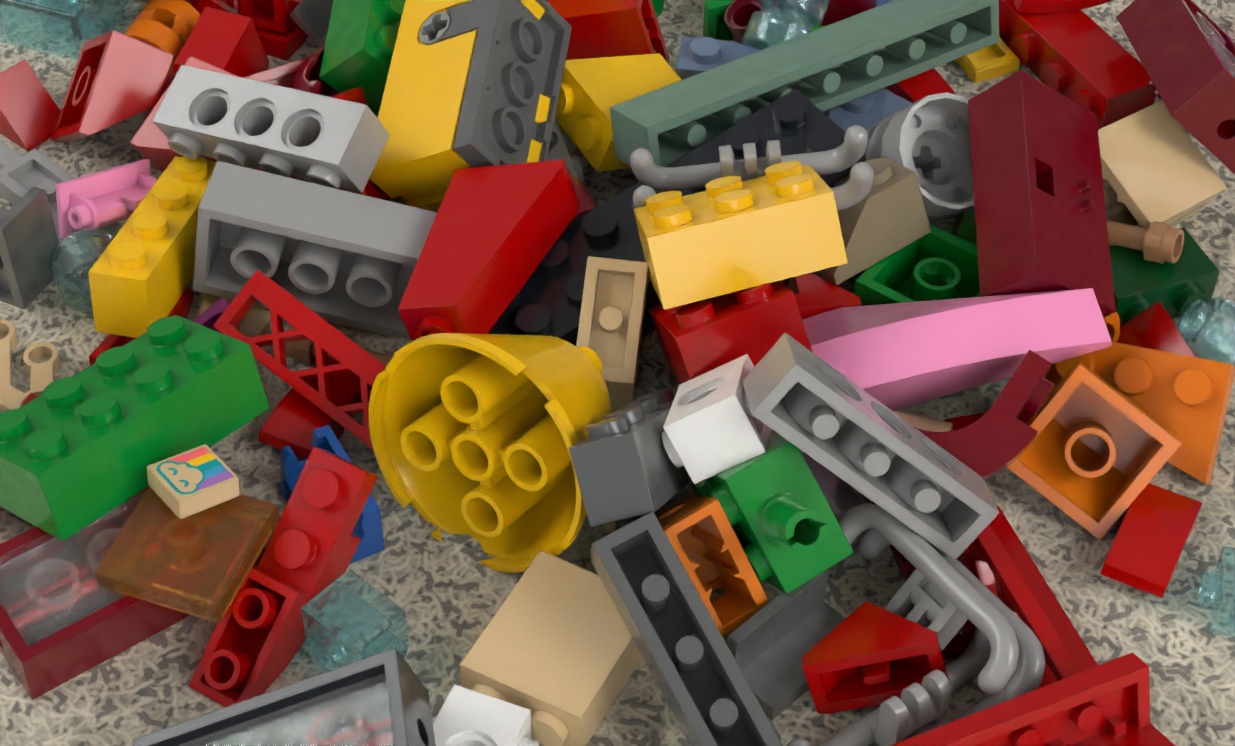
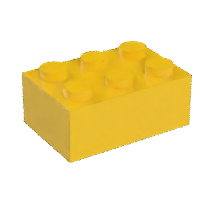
(739, 234)

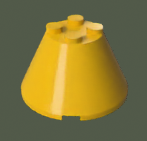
(484, 435)

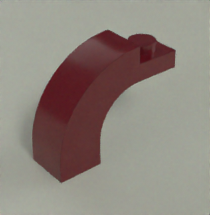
(999, 435)

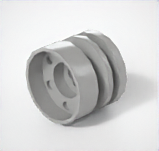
(935, 144)

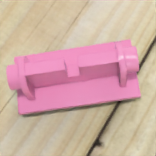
(102, 197)

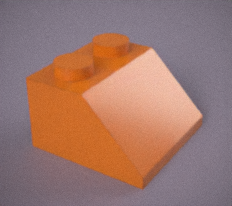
(1092, 450)

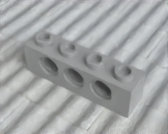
(271, 128)
(869, 446)

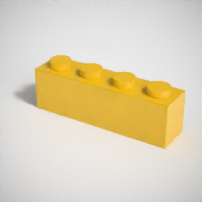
(151, 254)

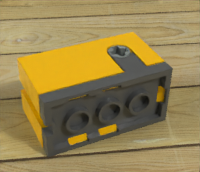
(468, 92)

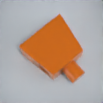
(714, 560)

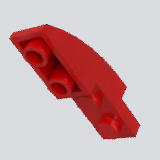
(300, 561)

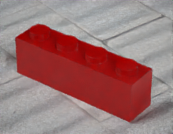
(1078, 61)

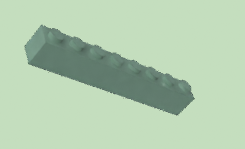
(824, 65)

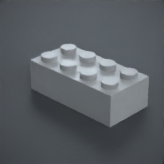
(321, 244)

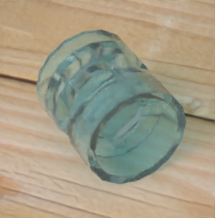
(783, 21)

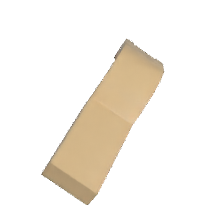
(613, 325)

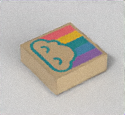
(193, 481)

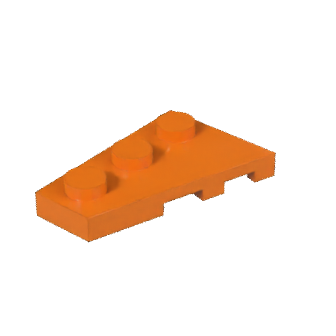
(1174, 389)

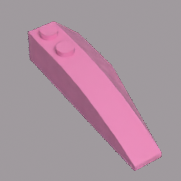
(951, 345)

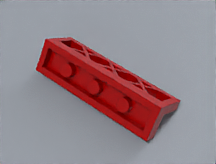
(326, 340)
(1012, 576)

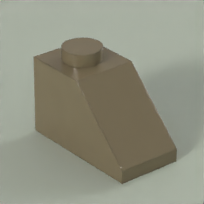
(882, 222)

